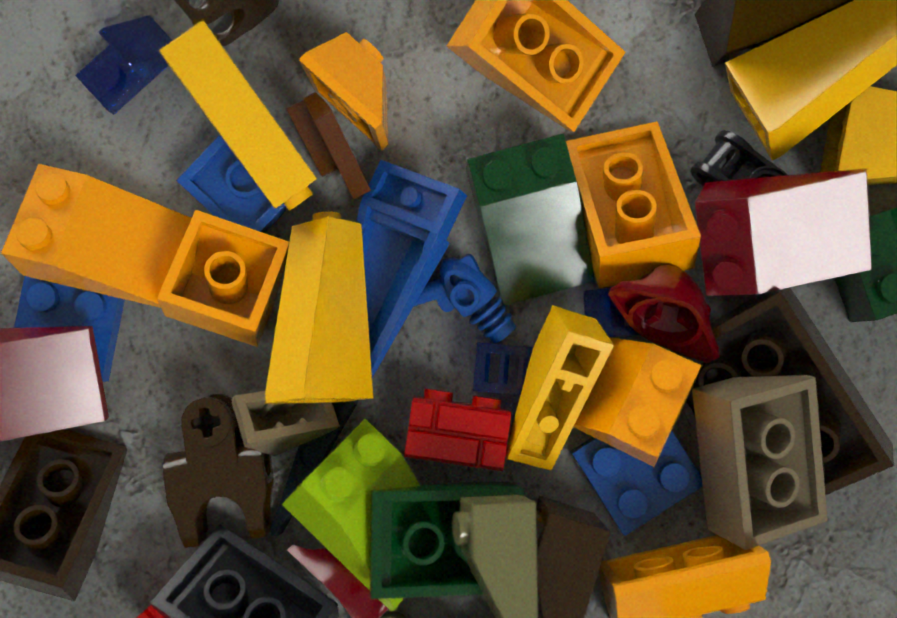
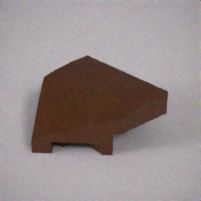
(327, 142)

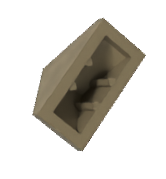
(280, 426)

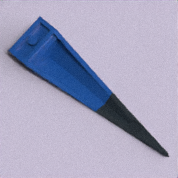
(403, 242)

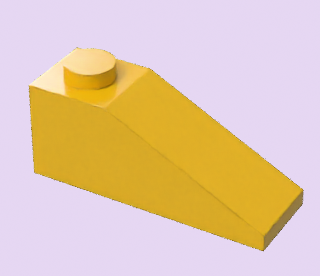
(556, 386)

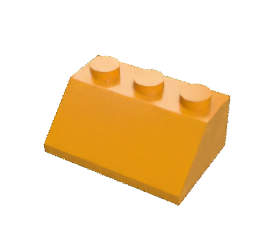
(685, 580)

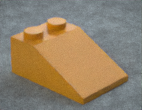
(539, 54)
(632, 204)
(93, 236)

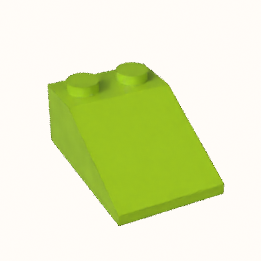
(337, 497)

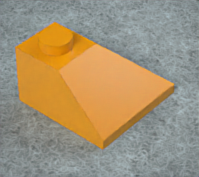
(352, 82)

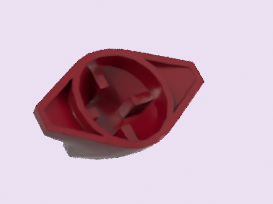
(668, 311)
(340, 581)

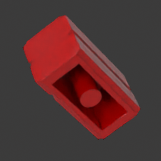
(458, 431)

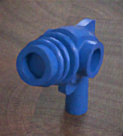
(469, 292)

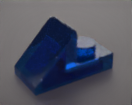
(126, 63)

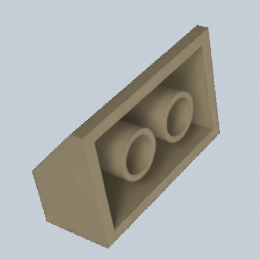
(760, 457)

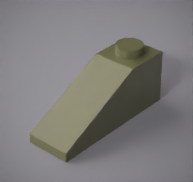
(501, 551)

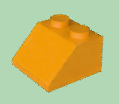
(224, 278)
(638, 398)

